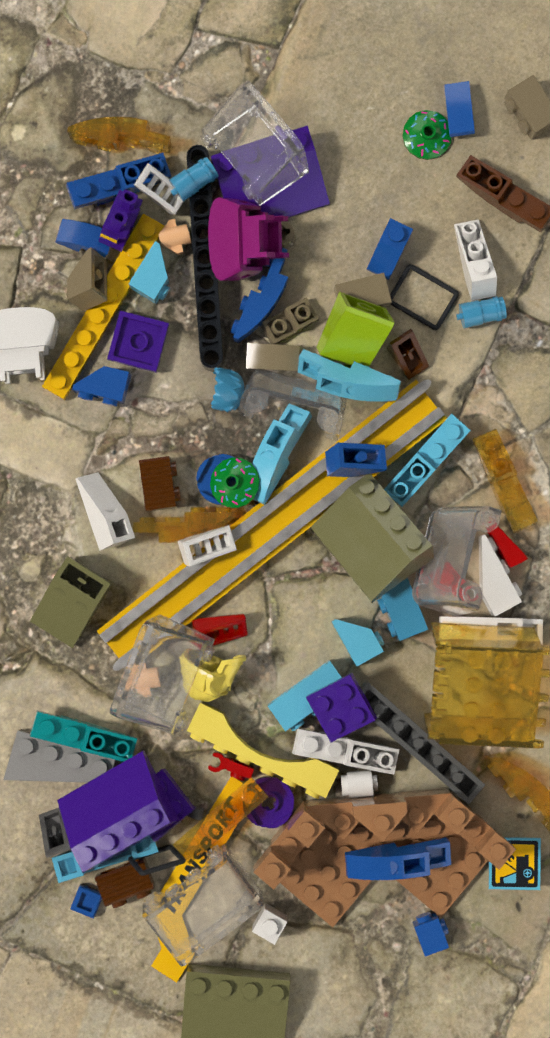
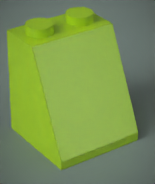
(354, 331)

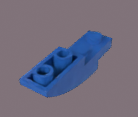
(105, 186)
(259, 306)
(395, 862)

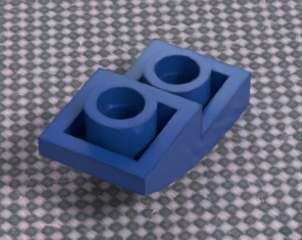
(459, 109)
(80, 235)

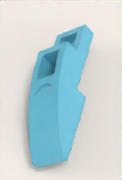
(353, 383)
(276, 447)
(427, 460)

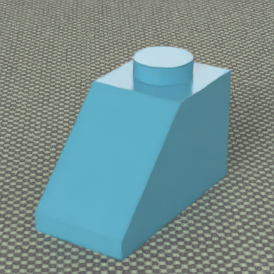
(151, 276)
(359, 641)

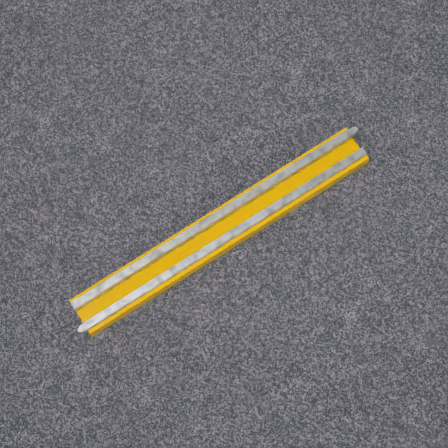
(273, 526)

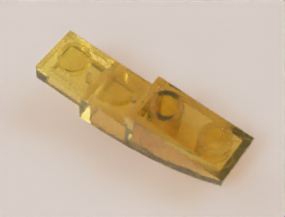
(110, 131)
(504, 481)
(194, 523)
(522, 785)
(220, 820)

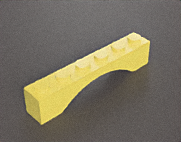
(309, 773)

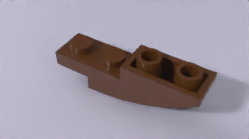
(503, 194)

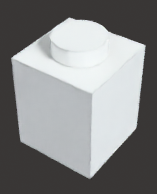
(269, 923)

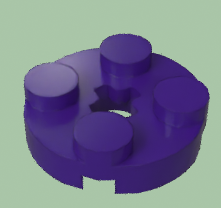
(282, 807)

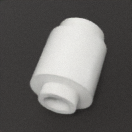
(359, 784)

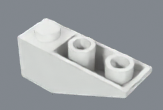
(476, 260)
(104, 512)
(497, 589)

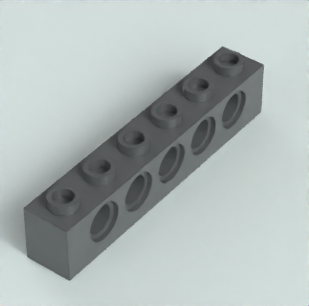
(425, 750)

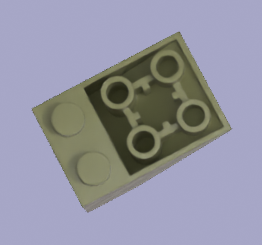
(71, 601)

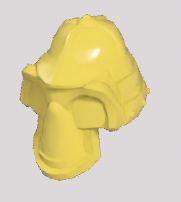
(215, 678)

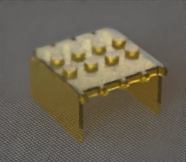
(487, 686)

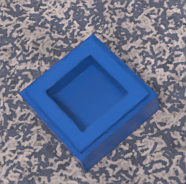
(86, 901)

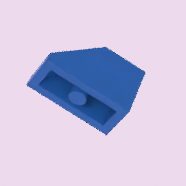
(389, 248)
(355, 459)

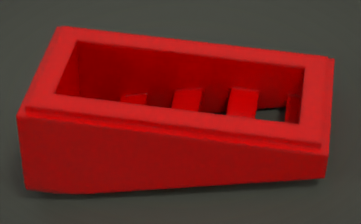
(507, 548)
(214, 627)

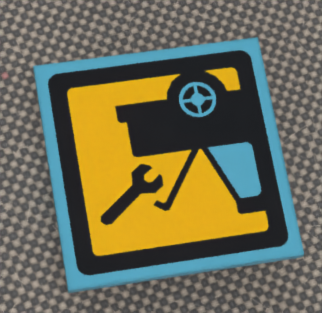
(521, 869)

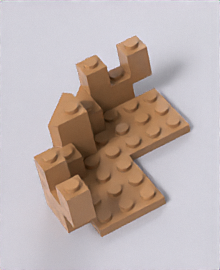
(312, 845)

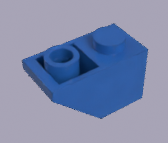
(104, 384)

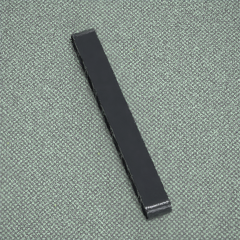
(204, 271)

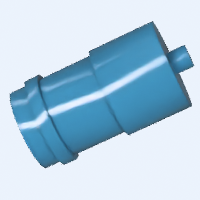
(194, 178)
(480, 312)

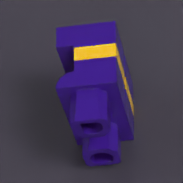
(120, 220)

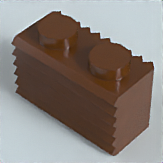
(159, 483)
(123, 883)

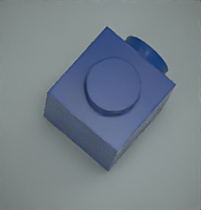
(431, 933)

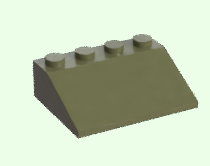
(372, 538)
(234, 1003)

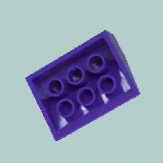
(300, 197)
(115, 812)

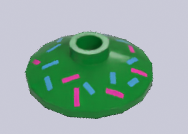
(422, 145)
(246, 482)

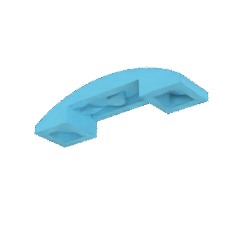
(68, 868)

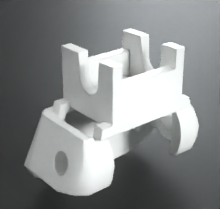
(25, 340)

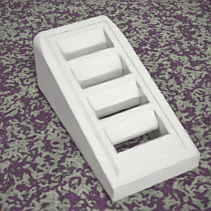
(175, 203)
(204, 537)

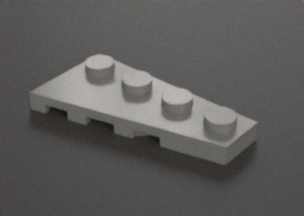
(48, 761)

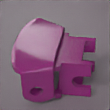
(242, 233)

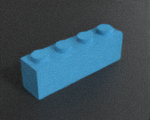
(402, 611)

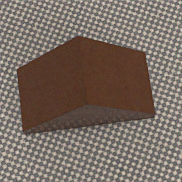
(408, 354)

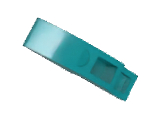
(83, 736)

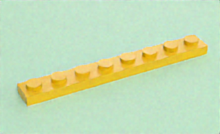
(98, 318)

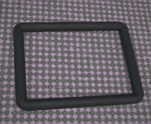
(436, 281)
(182, 860)

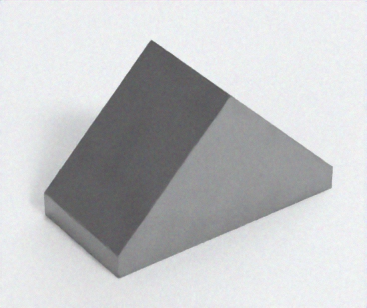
(53, 833)

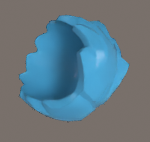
(227, 390)

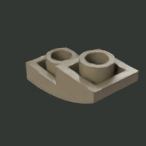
(289, 322)
(273, 356)

